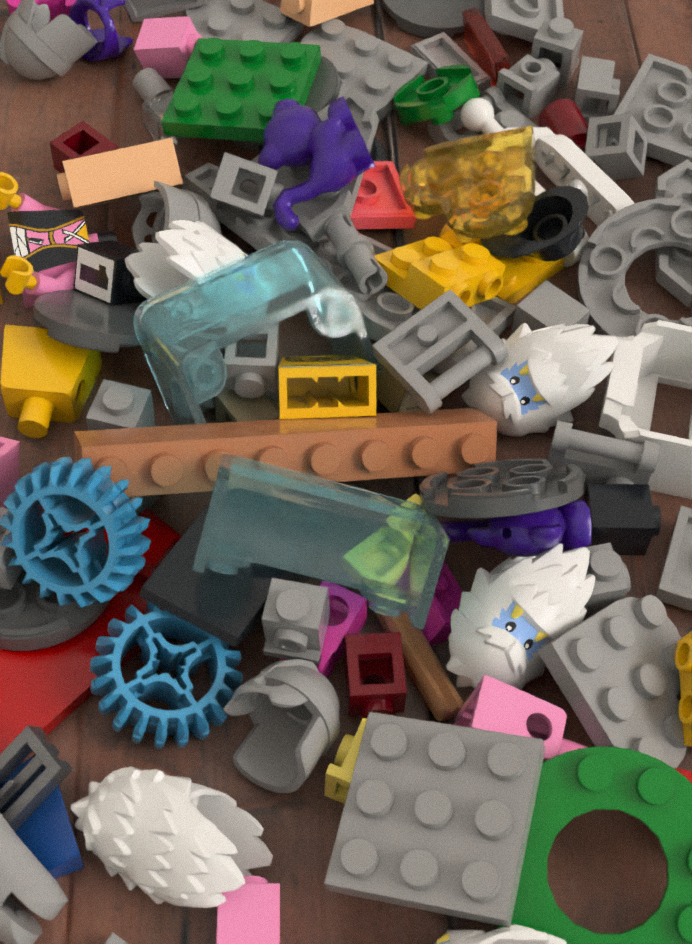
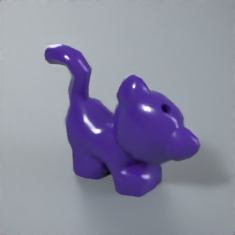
(300, 138)
(527, 533)

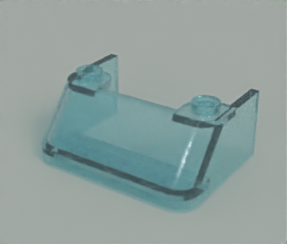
(193, 321)
(323, 532)

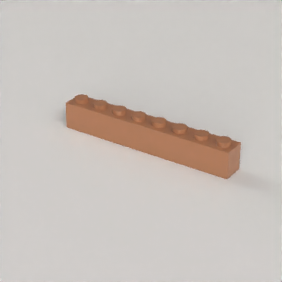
(333, 448)

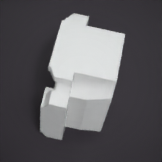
(654, 356)

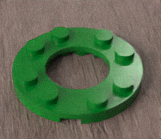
(612, 781)

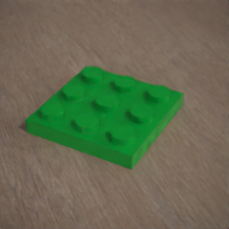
(234, 87)

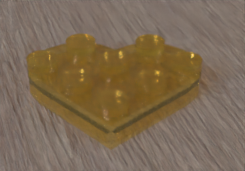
(476, 183)

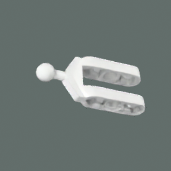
(562, 163)

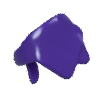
(109, 43)

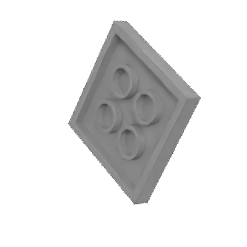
(437, 818)

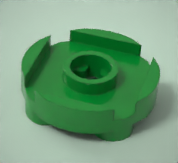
(437, 97)

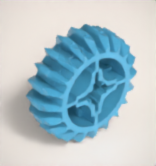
(75, 500)
(128, 698)

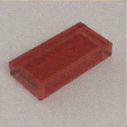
(484, 44)

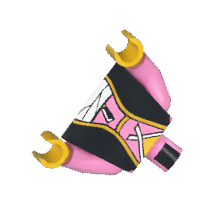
(42, 244)

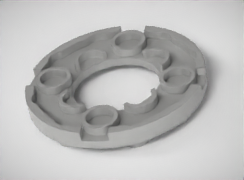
(612, 251)

